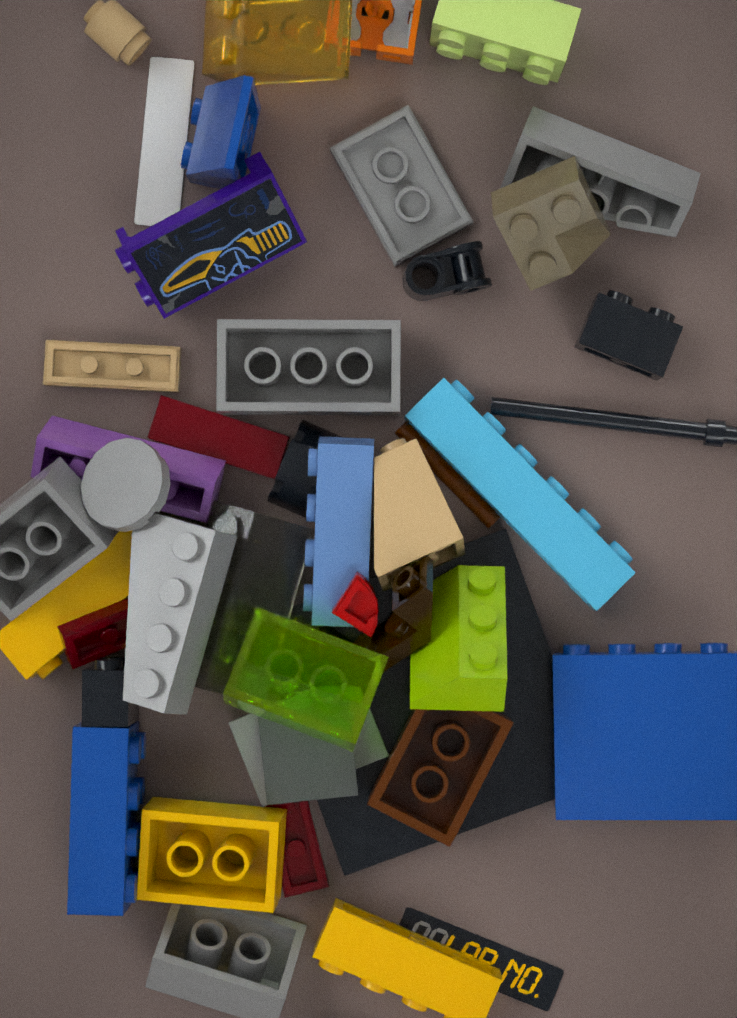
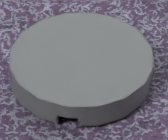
(125, 484)

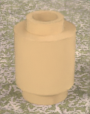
(116, 31)

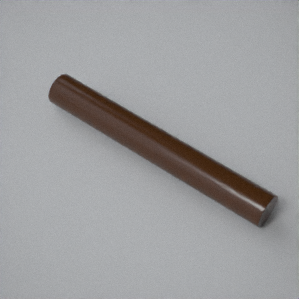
(451, 477)

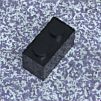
(629, 335)
(104, 695)

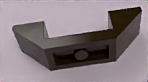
(412, 617)

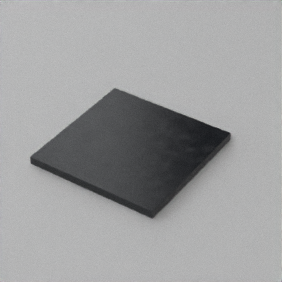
(526, 762)

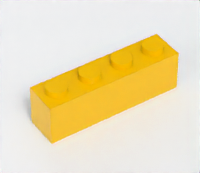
(33, 637)
(405, 964)

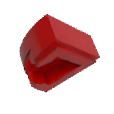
(358, 605)

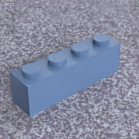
(341, 522)

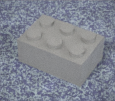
(45, 537)

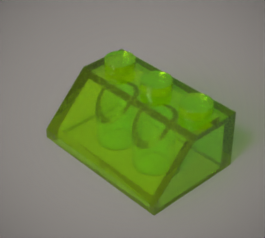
(304, 679)

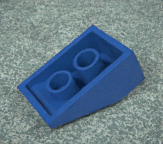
(223, 133)

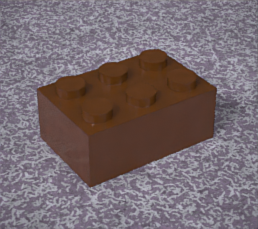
(439, 769)

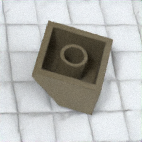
(550, 222)

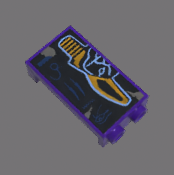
(212, 241)

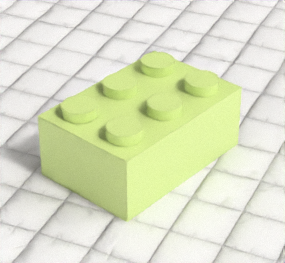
(507, 34)

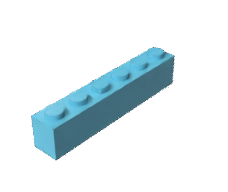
(519, 494)

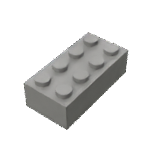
(308, 367)

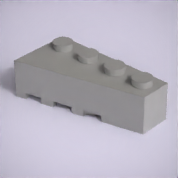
(171, 609)

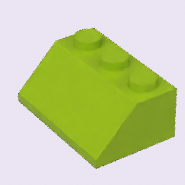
(468, 644)

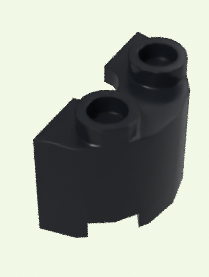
(292, 478)

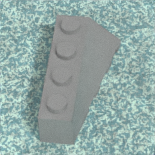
(627, 182)

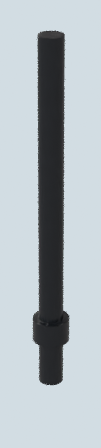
(711, 432)

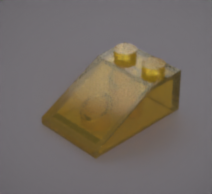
(277, 40)

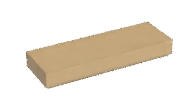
(112, 366)

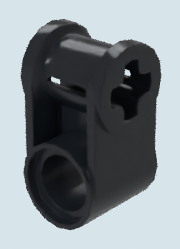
(450, 272)

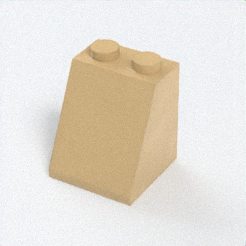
(410, 513)

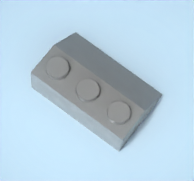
(227, 959)

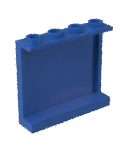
(645, 733)

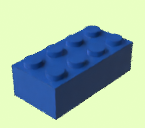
(103, 819)

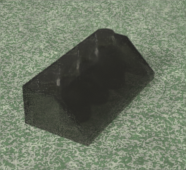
(260, 575)

